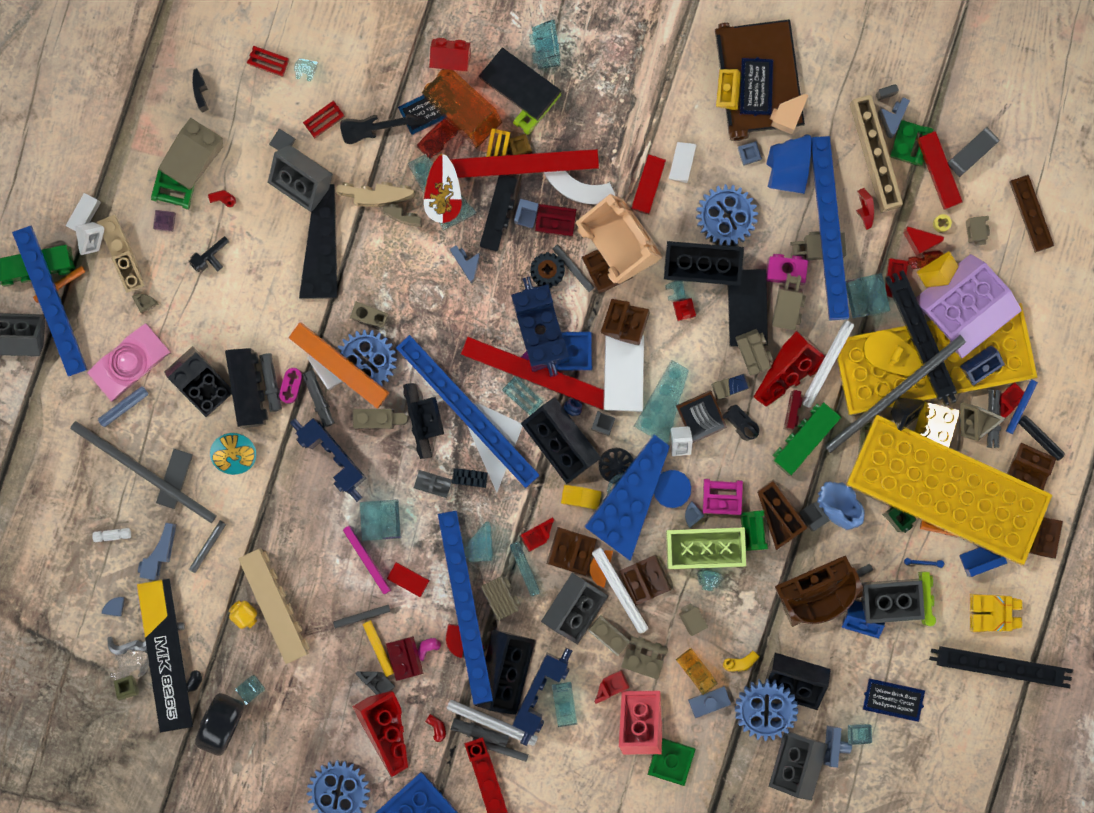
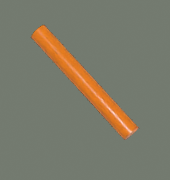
(66, 279)

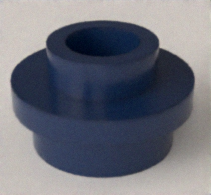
(573, 407)

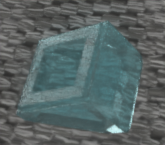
(250, 689)
(859, 734)

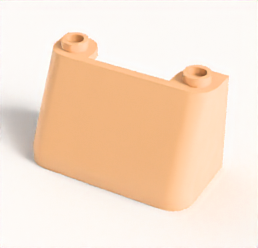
(619, 238)

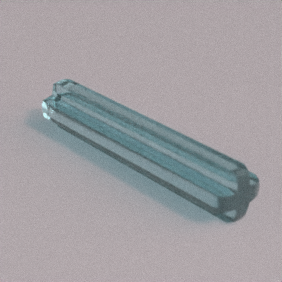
(524, 569)

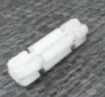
(110, 535)

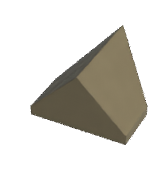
(977, 421)

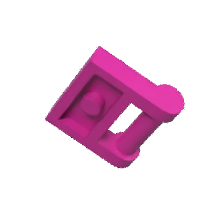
(722, 503)

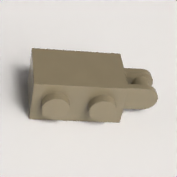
(813, 246)
(788, 304)
(377, 418)

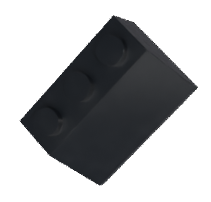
(803, 678)

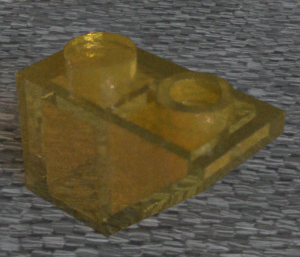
(696, 671)

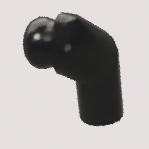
(194, 681)

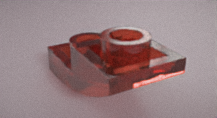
(435, 139)

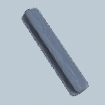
(123, 406)

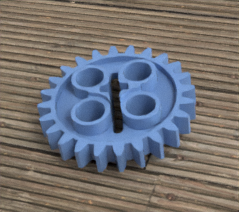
(711, 224)
(377, 348)
(784, 710)
(321, 787)

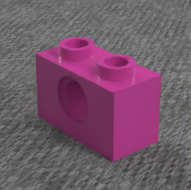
(774, 268)

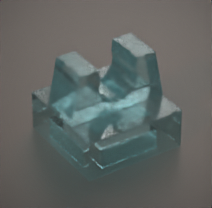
(305, 66)
(679, 292)

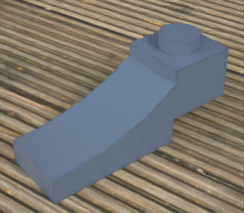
(151, 566)

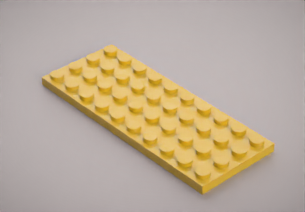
(867, 384)
(949, 490)

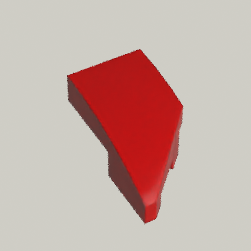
(867, 209)
(1010, 399)
(538, 535)
(611, 685)

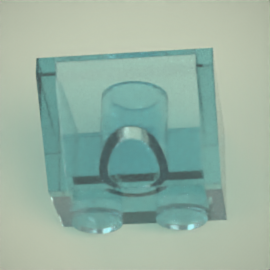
(545, 44)

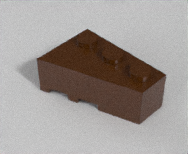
(780, 514)

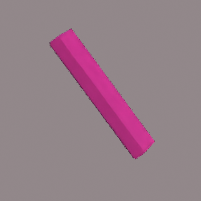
(366, 559)

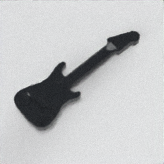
(355, 130)

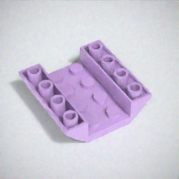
(971, 305)

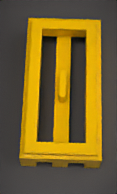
(500, 132)

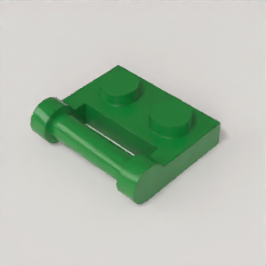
(905, 141)
(164, 181)
(754, 530)

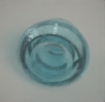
(709, 579)

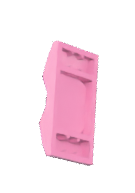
(128, 362)

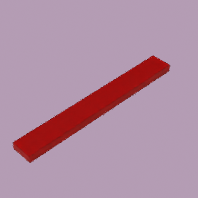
(526, 163)
(521, 368)

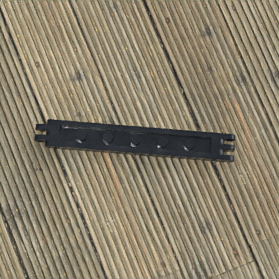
(921, 335)
(1002, 666)

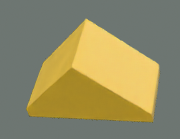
(938, 271)
(581, 497)

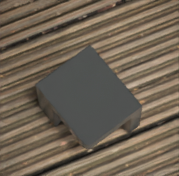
(603, 423)
(814, 516)

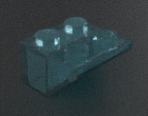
(867, 296)
(380, 520)

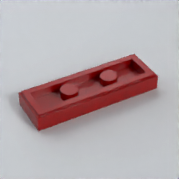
(648, 184)

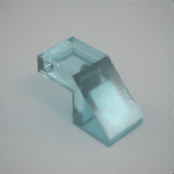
(564, 704)

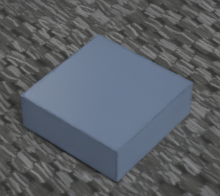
(749, 153)

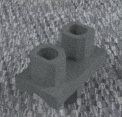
(433, 483)

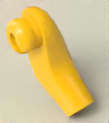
(743, 664)

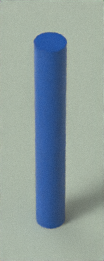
(1021, 407)

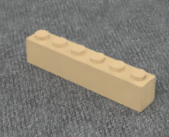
(876, 153)
(273, 605)

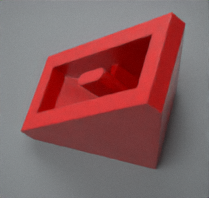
(921, 240)

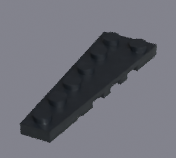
(320, 260)

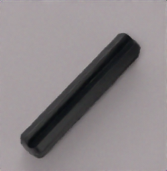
(1041, 438)

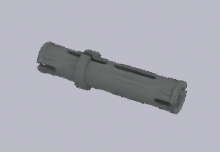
(272, 390)
(318, 399)
(994, 406)
(476, 731)

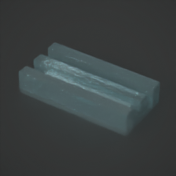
(510, 385)

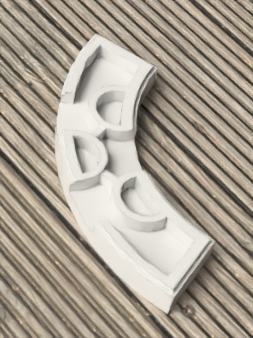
(576, 190)

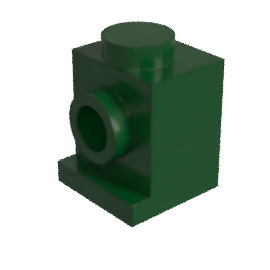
(906, 523)

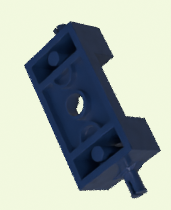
(536, 308)
(313, 434)
(528, 719)

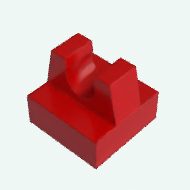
(684, 309)

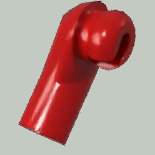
(439, 728)

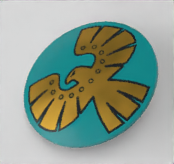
(233, 453)

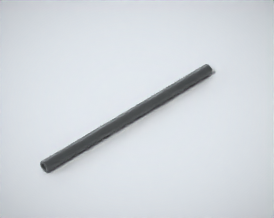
(895, 393)
(143, 472)

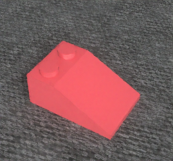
(640, 723)

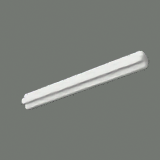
(827, 363)
(620, 590)
(488, 721)

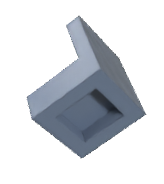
(526, 213)

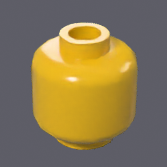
(243, 614)

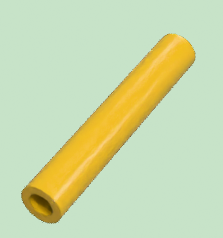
(378, 648)

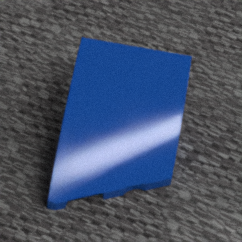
(790, 164)

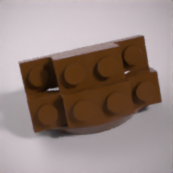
(819, 593)

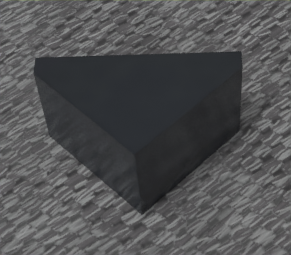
(906, 411)

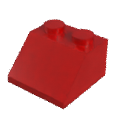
(450, 54)

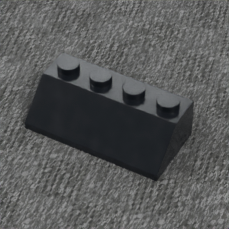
(703, 263)
(246, 388)
(560, 440)
(507, 669)

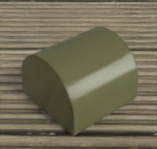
(126, 687)

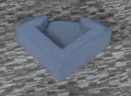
(692, 514)
(114, 607)

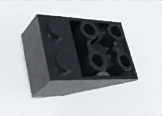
(198, 381)

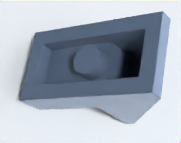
(891, 121)
(470, 266)

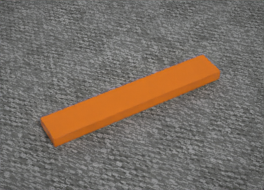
(339, 365)

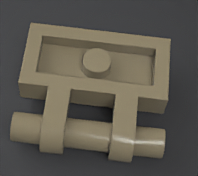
(642, 663)

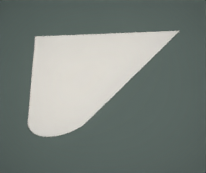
(509, 429)

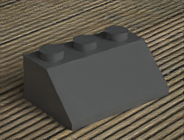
(299, 177)
(21, 334)
(893, 601)
(574, 608)
(798, 765)

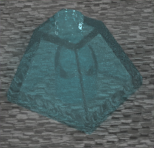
(480, 545)

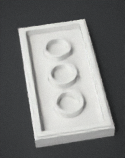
(623, 375)

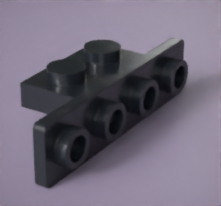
(498, 212)
(424, 419)

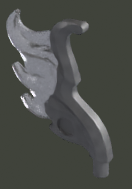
(132, 656)

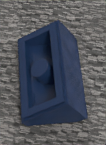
(982, 365)

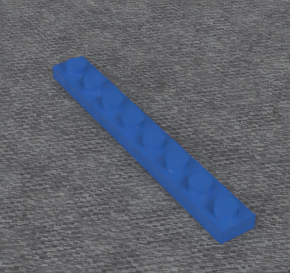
(49, 300)

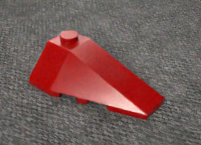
(794, 362)
(383, 725)

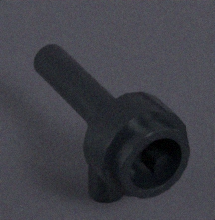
(199, 262)

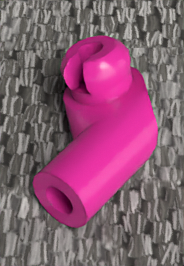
(427, 645)

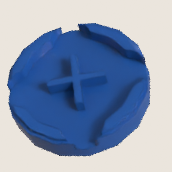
(672, 489)

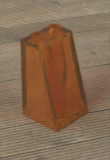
(462, 106)

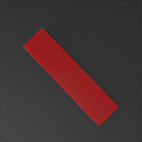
(939, 170)

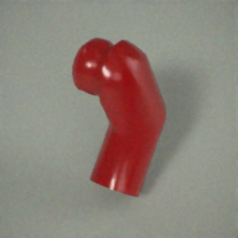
(223, 196)

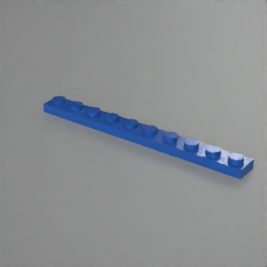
(829, 228)
(467, 411)
(465, 608)

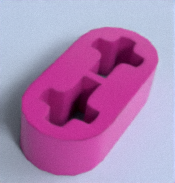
(287, 383)

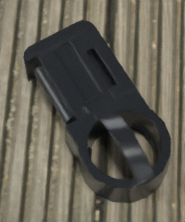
(739, 420)

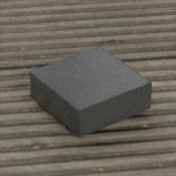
(887, 92)
(281, 140)

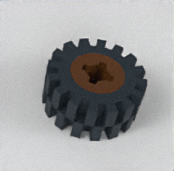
(547, 276)
(469, 478)

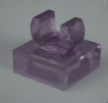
(164, 220)

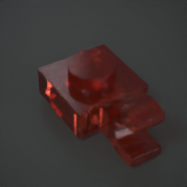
(927, 257)

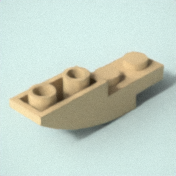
(382, 196)
(121, 254)

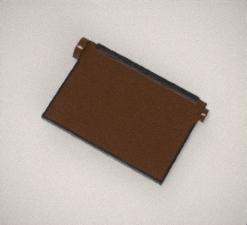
(765, 41)

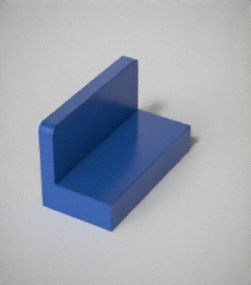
(980, 561)
(855, 621)

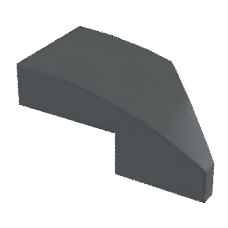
(376, 681)

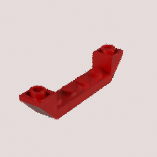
(486, 776)

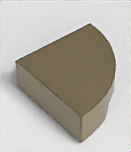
(144, 302)

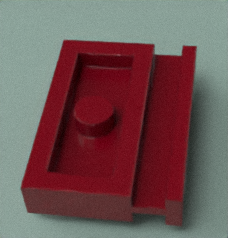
(555, 220)
(795, 402)
(404, 658)

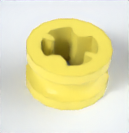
(943, 228)

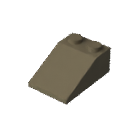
(191, 153)

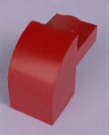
(453, 640)

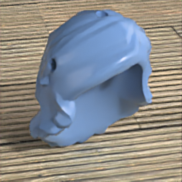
(841, 505)

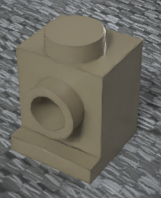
(977, 230)

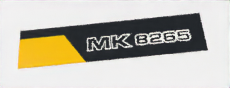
(164, 655)

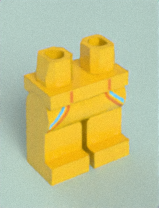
(1000, 613)

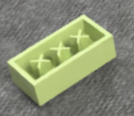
(705, 548)

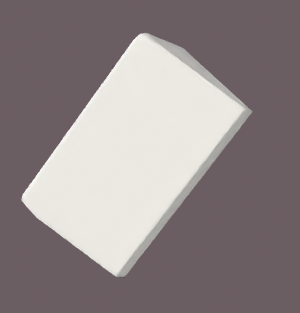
(682, 162)
(83, 212)
(326, 376)

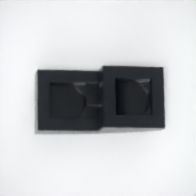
(198, 87)

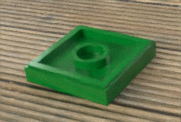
(672, 763)

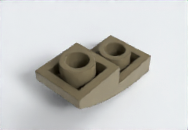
(396, 213)

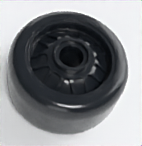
(219, 724)

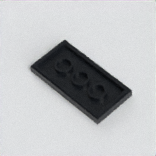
(519, 84)
(748, 305)

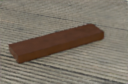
(1031, 213)

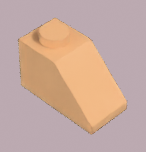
(788, 114)

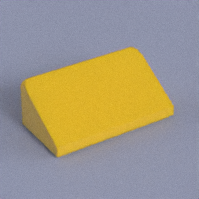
(728, 89)

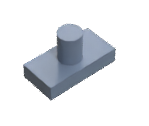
(709, 702)
(835, 746)

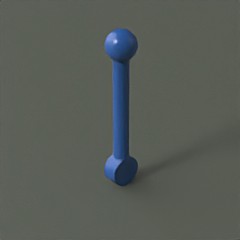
(939, 563)

